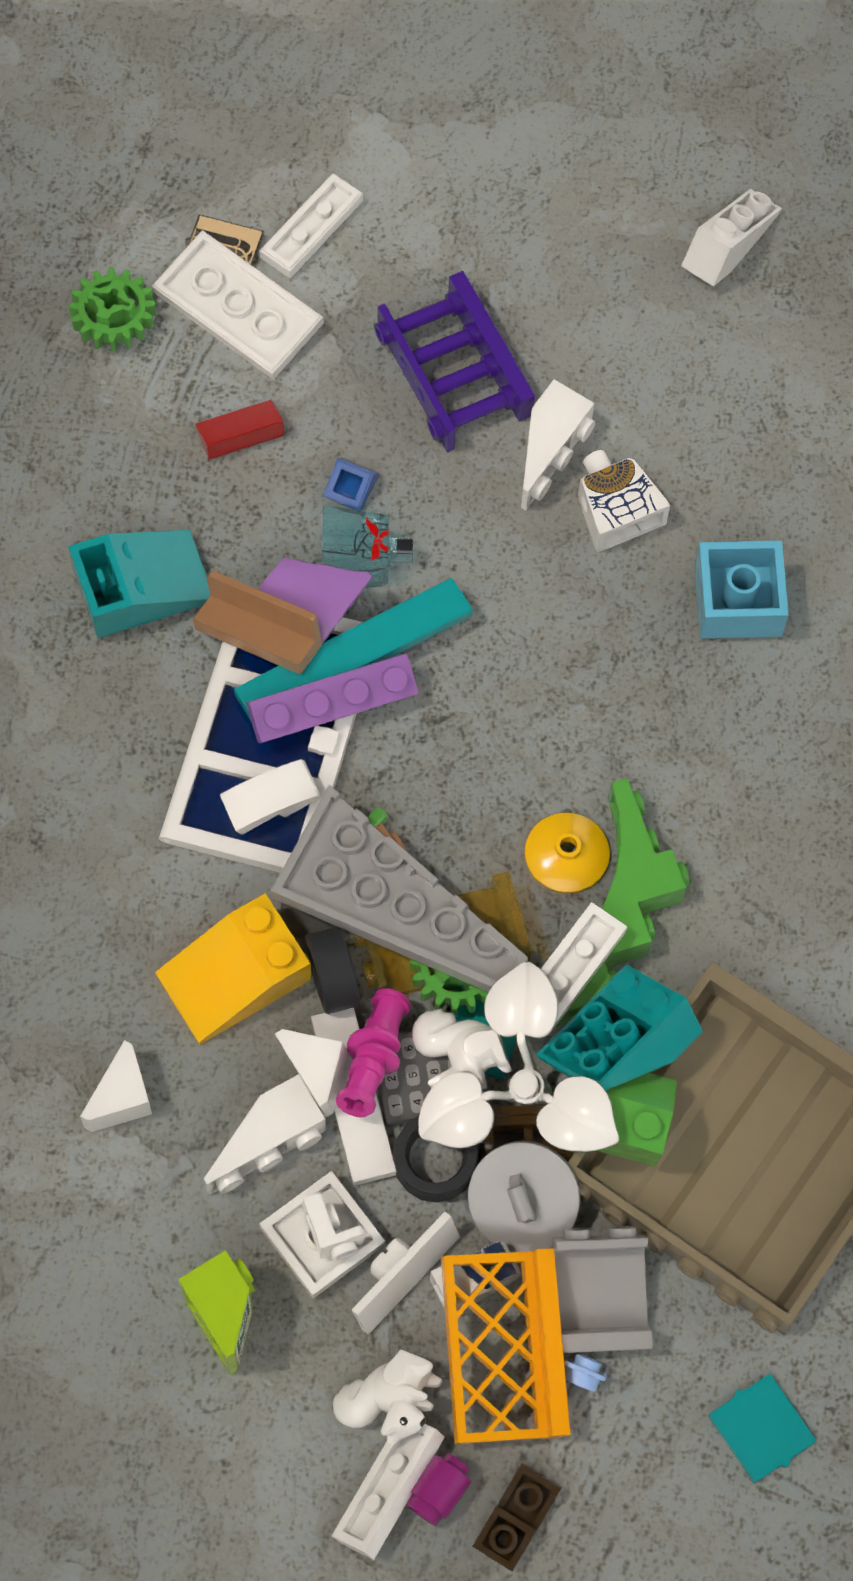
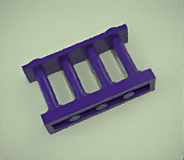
(477, 331)

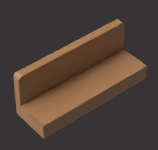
(259, 623)

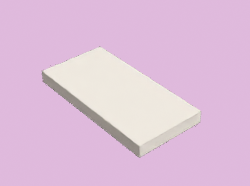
(238, 304)

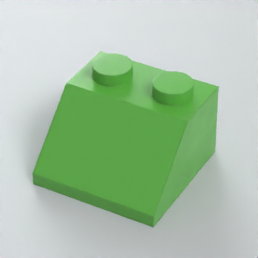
(642, 1117)

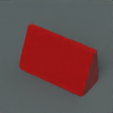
(240, 429)

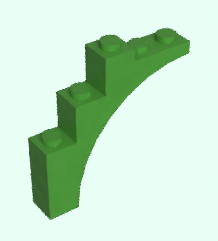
(639, 886)

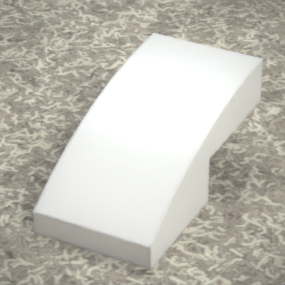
(270, 794)

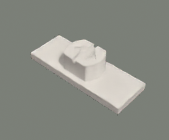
(402, 1269)

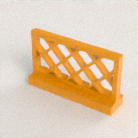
(543, 1351)

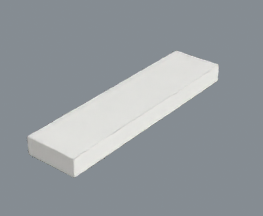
(362, 1138)

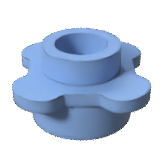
(584, 1372)

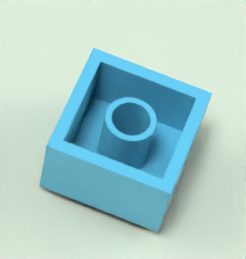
(741, 589)

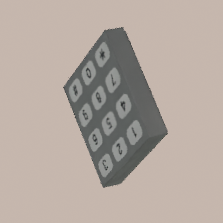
(408, 1086)

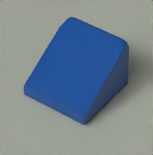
(350, 483)

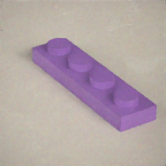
(332, 698)

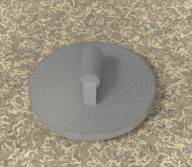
(524, 1196)

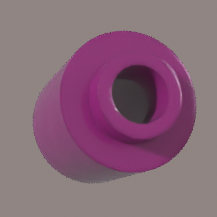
(439, 1488)

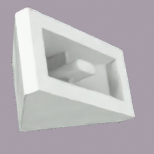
(319, 1064)
(119, 1094)

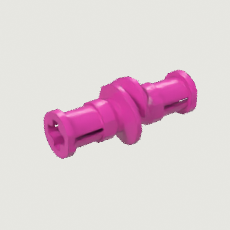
(373, 1053)

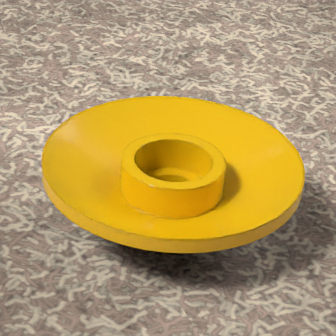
(562, 870)

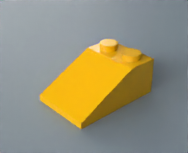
(234, 969)

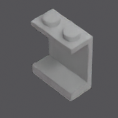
(602, 1290)

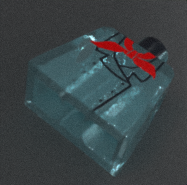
(362, 543)

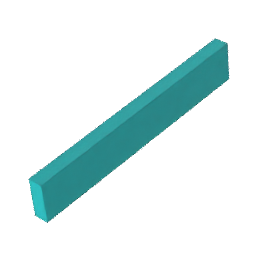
(370, 641)

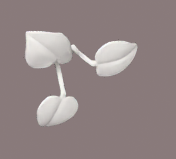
(573, 1119)

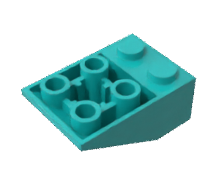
(138, 578)
(624, 1031)

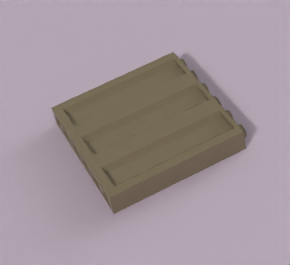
(752, 1160)

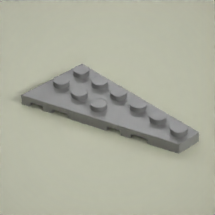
(380, 892)

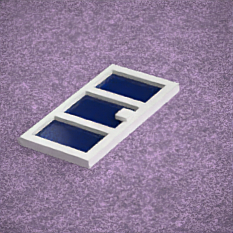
(227, 754)

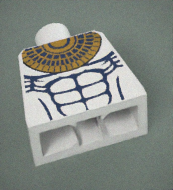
(619, 501)

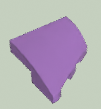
(317, 589)

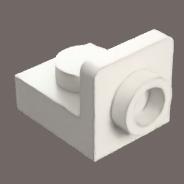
(322, 1224)

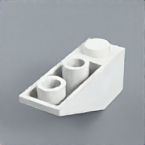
(729, 236)
(556, 425)
(275, 1125)

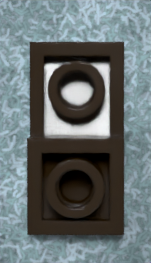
(517, 1517)

